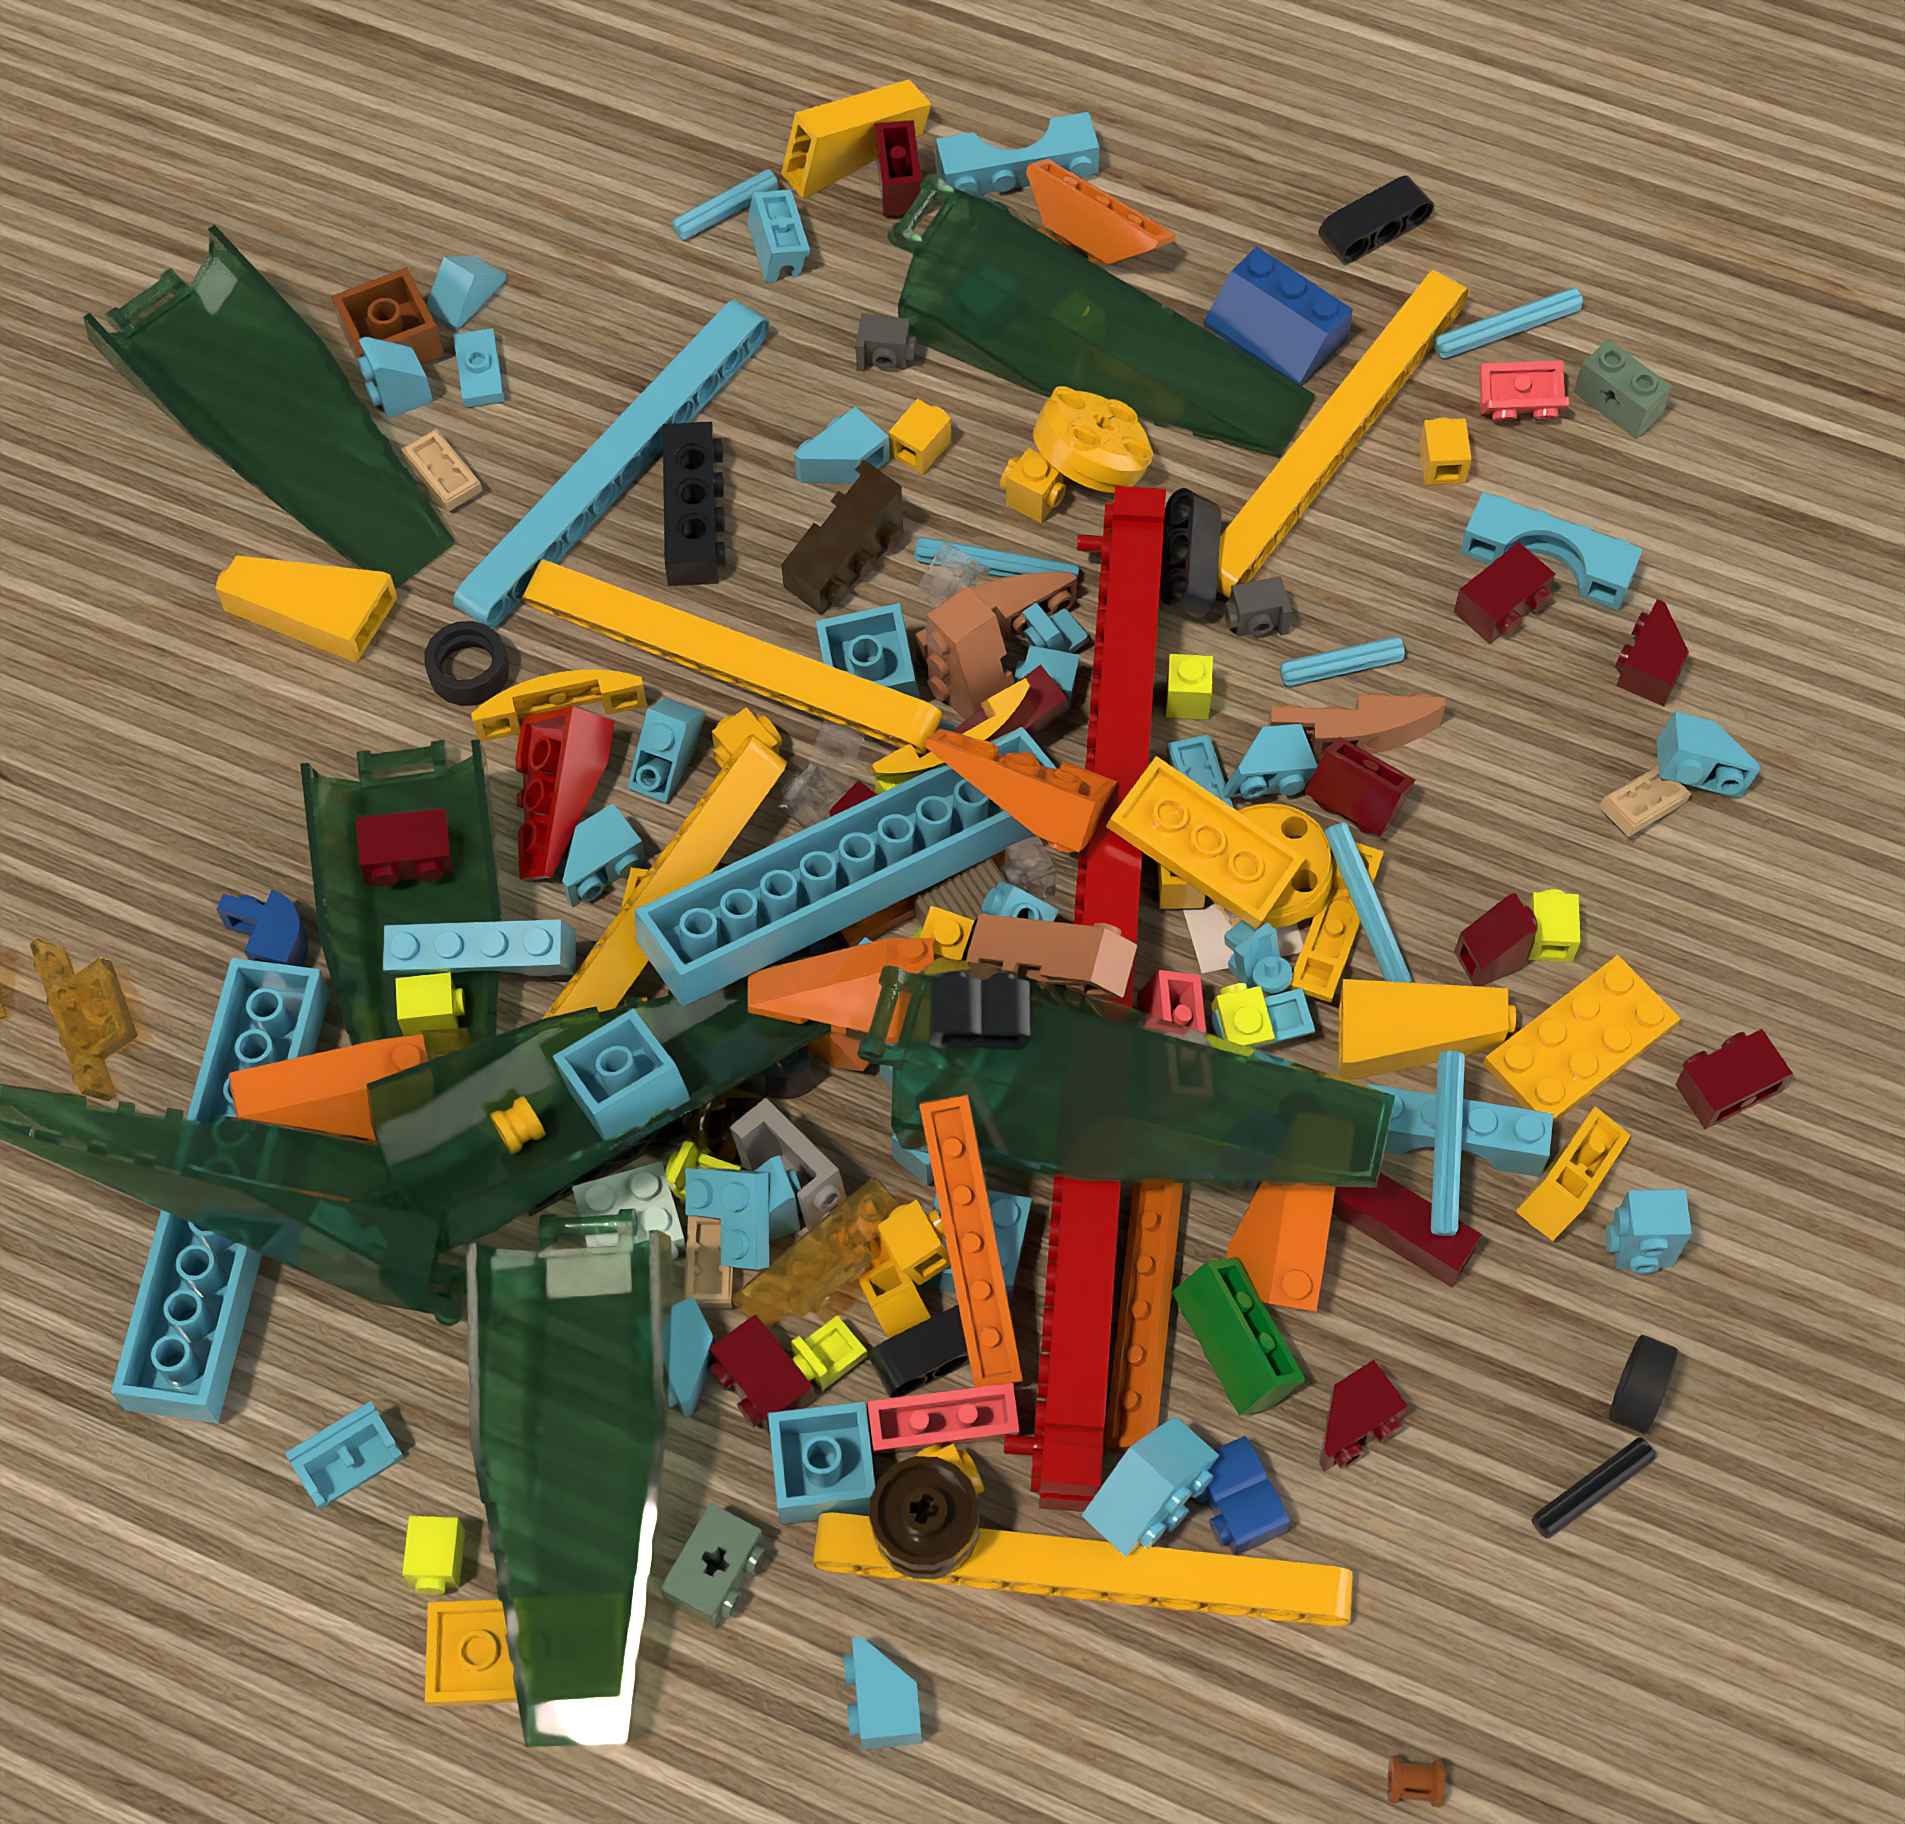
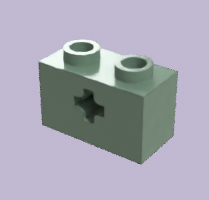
(1622, 389)
(715, 1538)

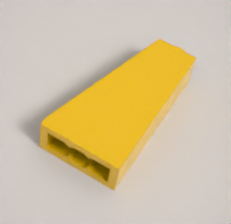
(840, 135)
(309, 602)
(1410, 1024)

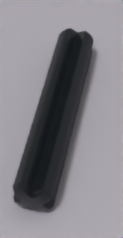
(1593, 1488)

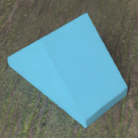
(462, 289)

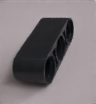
(1376, 219)
(1190, 552)
(921, 1354)

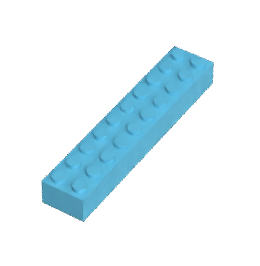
(825, 878)
(194, 1279)

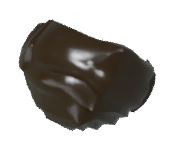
(711, 1123)

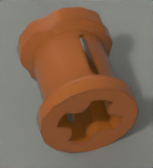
(1415, 1781)

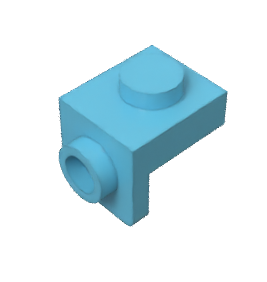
(1056, 633)

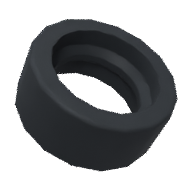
(459, 636)
(1643, 1384)

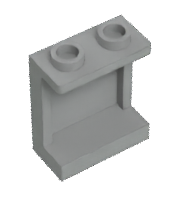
(768, 1133)

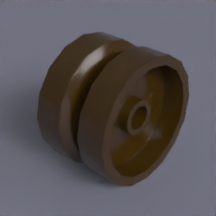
(918, 1488)

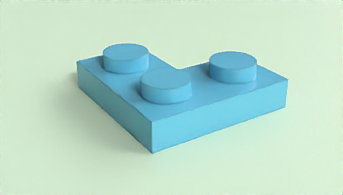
(742, 1205)

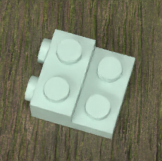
(637, 1188)

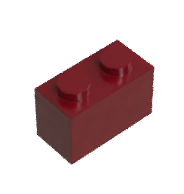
(897, 165)
(1505, 593)
(1359, 787)
(404, 847)
(1733, 1077)
(759, 1373)

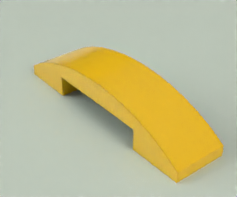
(555, 691)
(998, 710)
(1332, 935)

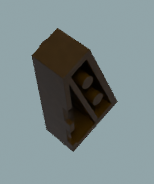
(848, 542)

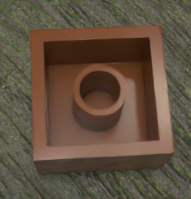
(390, 312)

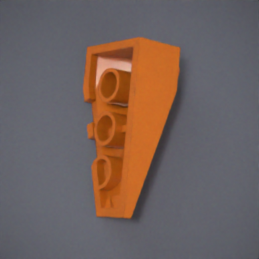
(1048, 801)
(838, 985)
(323, 1088)
(1285, 1242)

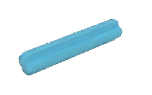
(723, 205)
(1342, 661)

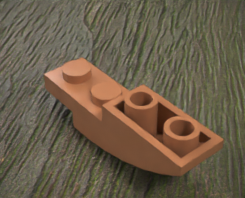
(1012, 596)
(1374, 725)

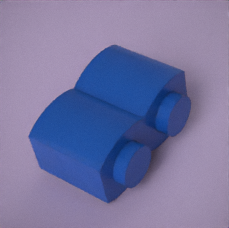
(1242, 1499)

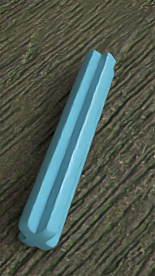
(1508, 323)
(999, 562)
(1367, 904)
(1447, 1143)

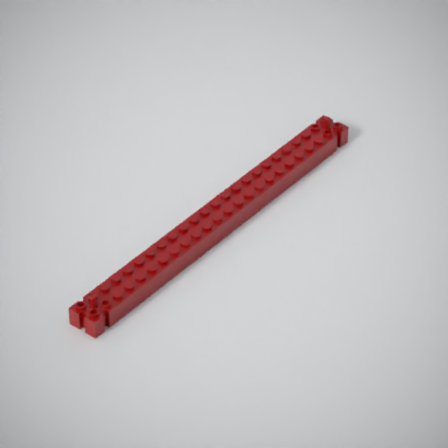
(1085, 1213)

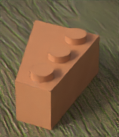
(965, 653)
(1062, 954)

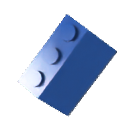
(1279, 317)

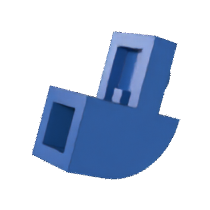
(274, 927)

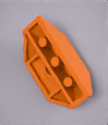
(1090, 216)

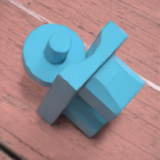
(1257, 958)

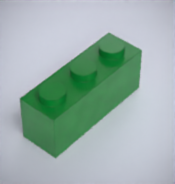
(1238, 1336)

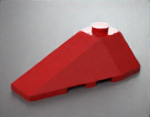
(561, 765)

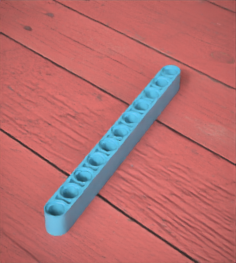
(611, 463)

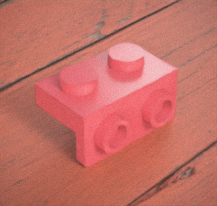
(1522, 389)

